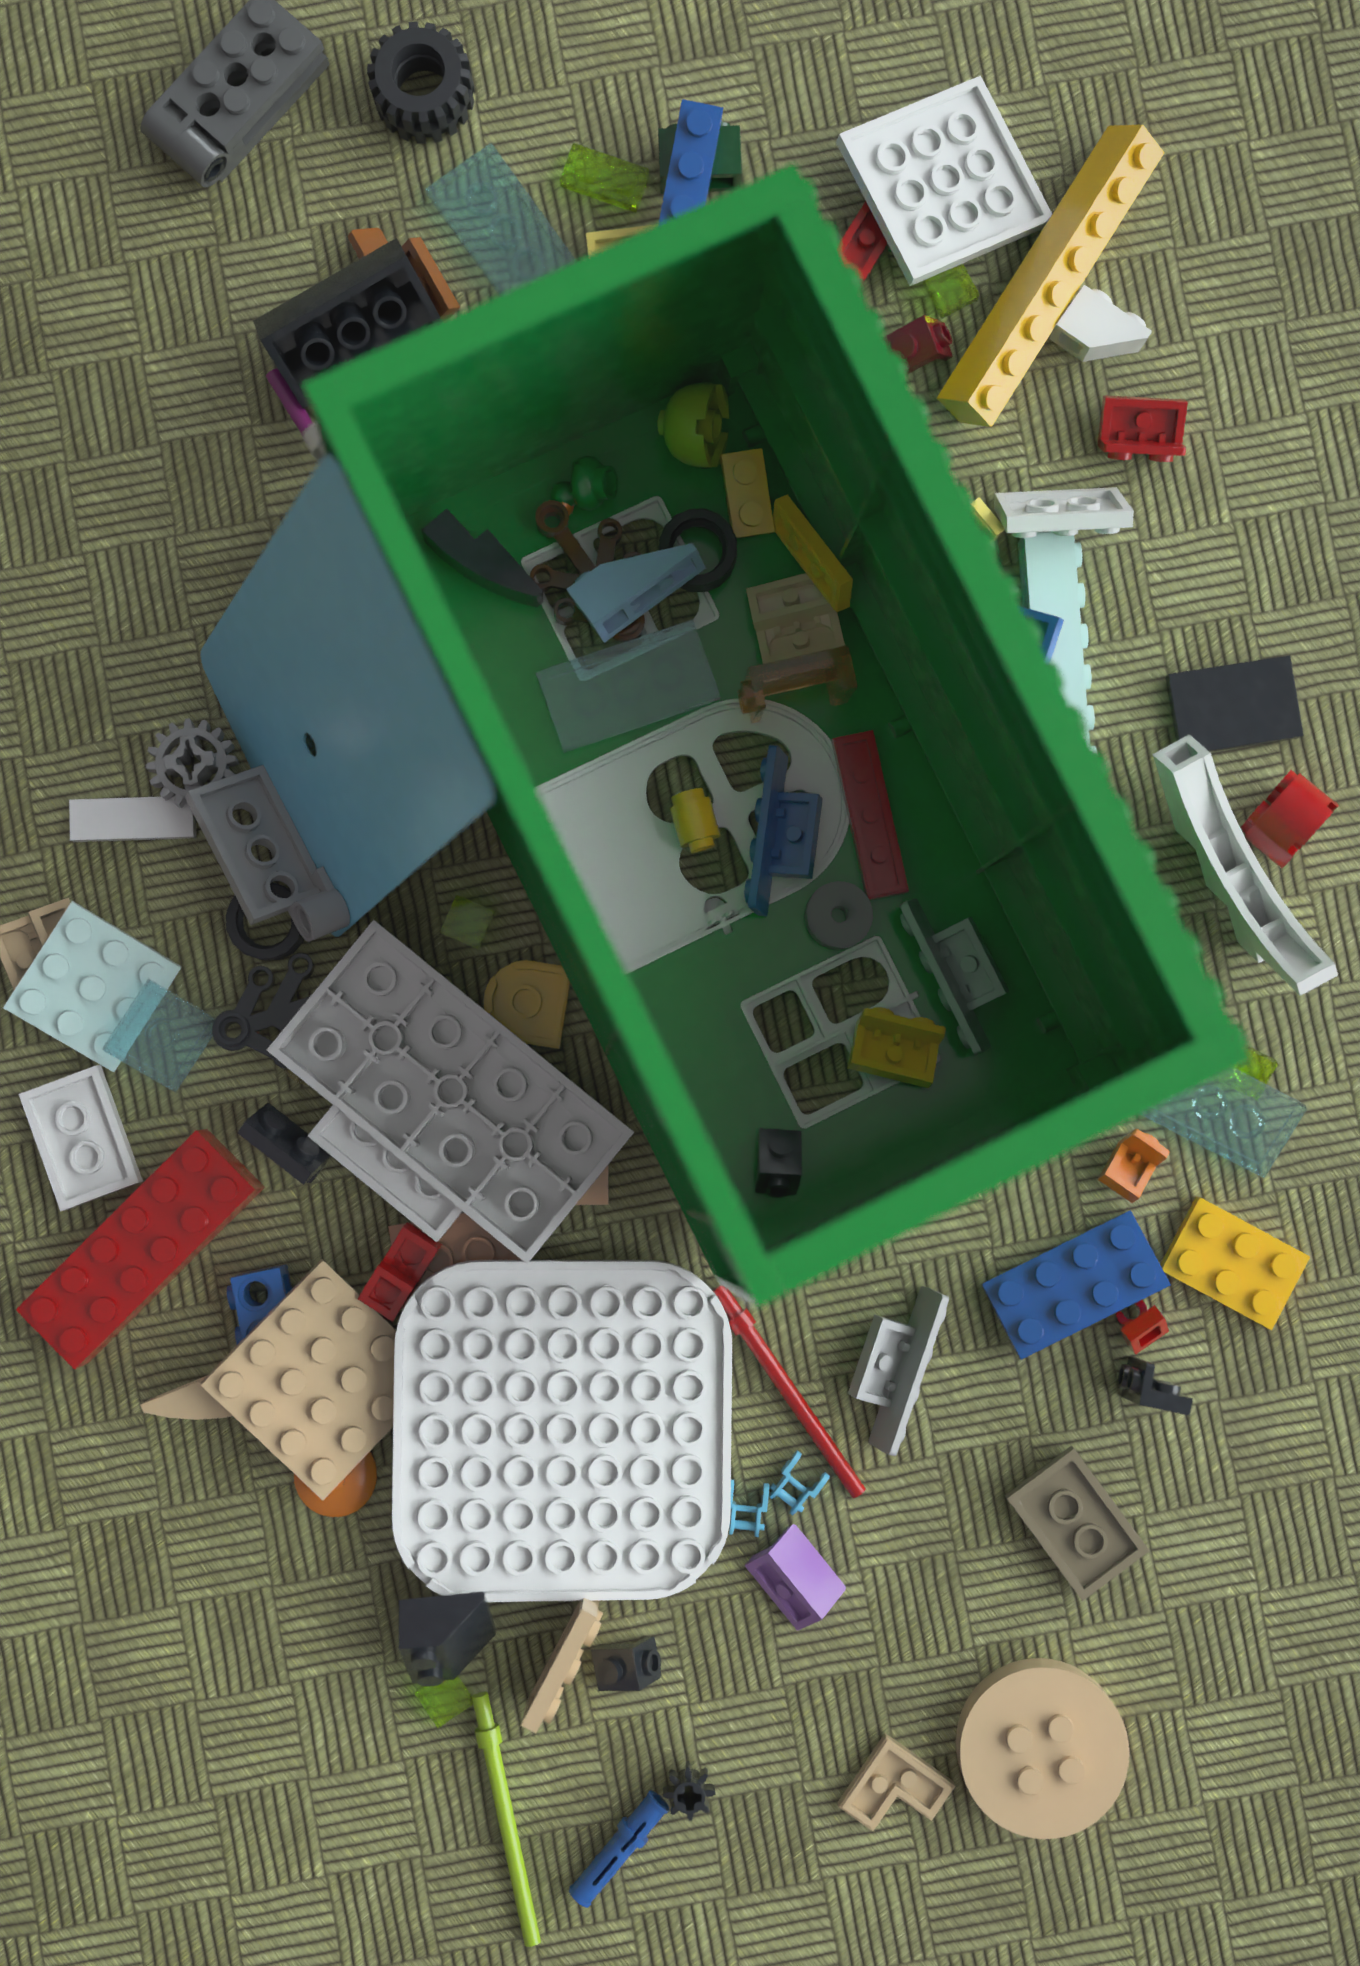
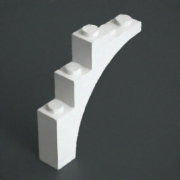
(1232, 871)

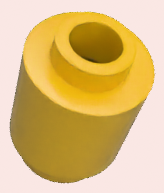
(694, 820)

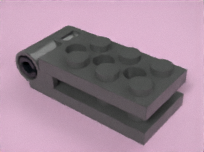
(235, 91)

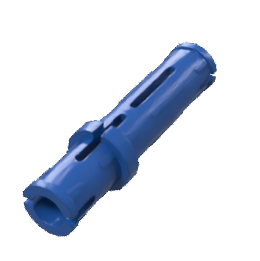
(630, 1835)

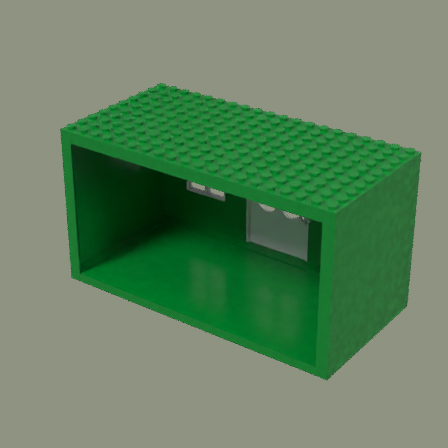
(975, 740)

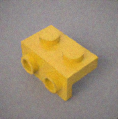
(896, 1046)

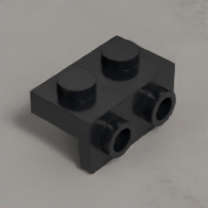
(284, 1143)

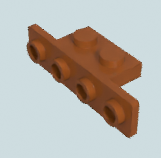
(369, 239)

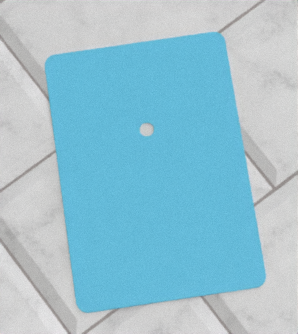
(336, 653)

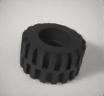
(417, 51)

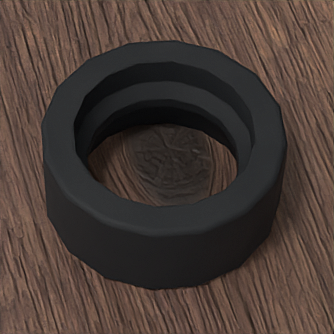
(716, 523)
(239, 937)

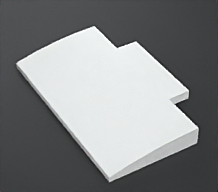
(443, 1100)

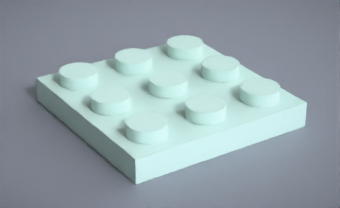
(86, 982)

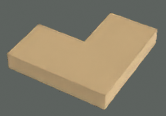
(894, 1773)

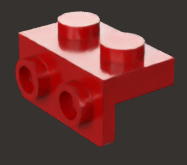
(1142, 427)

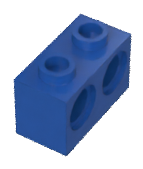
(248, 1310)

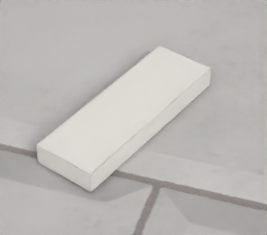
(129, 819)

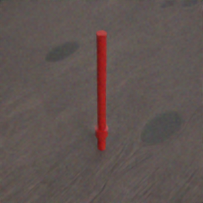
(743, 1323)

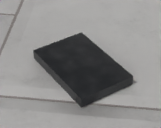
(1236, 704)

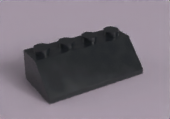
(346, 317)

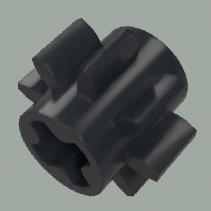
(687, 1804)

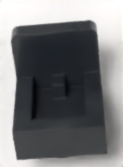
(778, 1162)
(626, 1665)

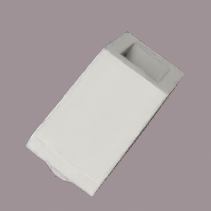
(1097, 328)

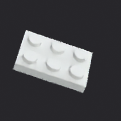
(1063, 511)
(80, 1137)

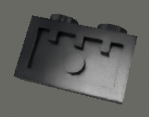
(1141, 1388)

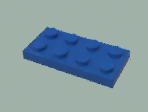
(1075, 1285)

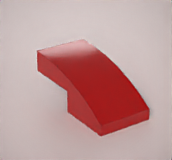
(399, 1271)

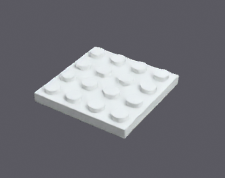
(944, 180)

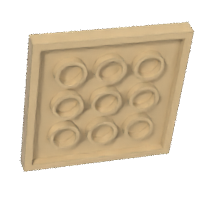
(313, 1380)

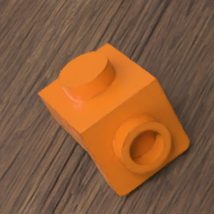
(1133, 1164)

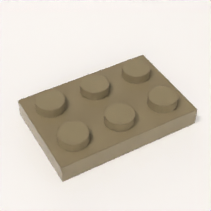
(1077, 1523)

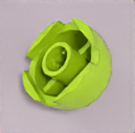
(694, 424)

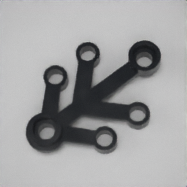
(278, 1014)

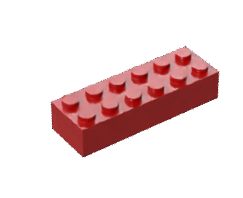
(140, 1248)

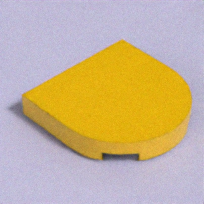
(530, 1001)

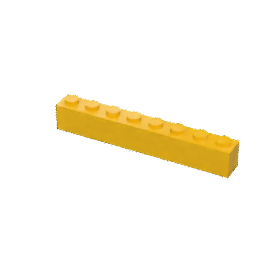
(1050, 274)

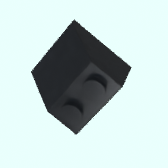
(443, 1635)

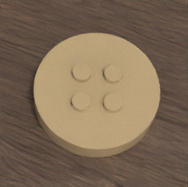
(1042, 1748)

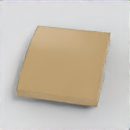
(793, 619)
(25, 937)

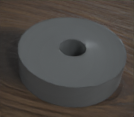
(844, 897)

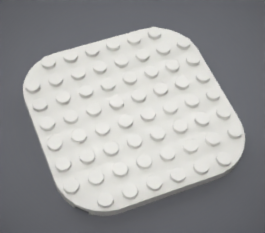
(562, 1430)

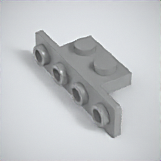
(895, 1365)

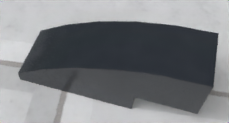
(481, 560)

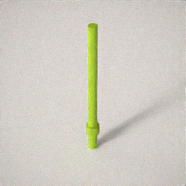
(488, 1738)

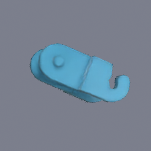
(796, 1505)
(748, 1525)

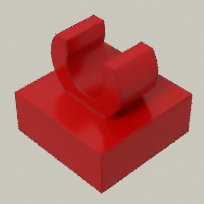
(1144, 1329)

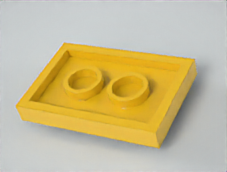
(1234, 1262)

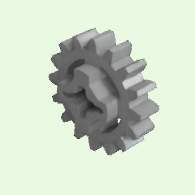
(174, 764)

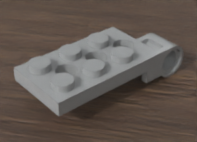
(313, 902)

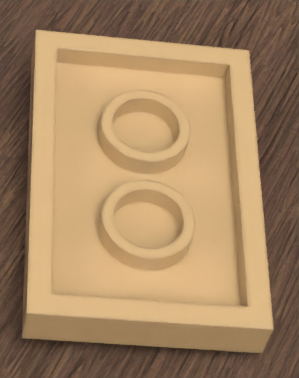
(562, 1664)

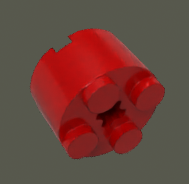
(1290, 820)

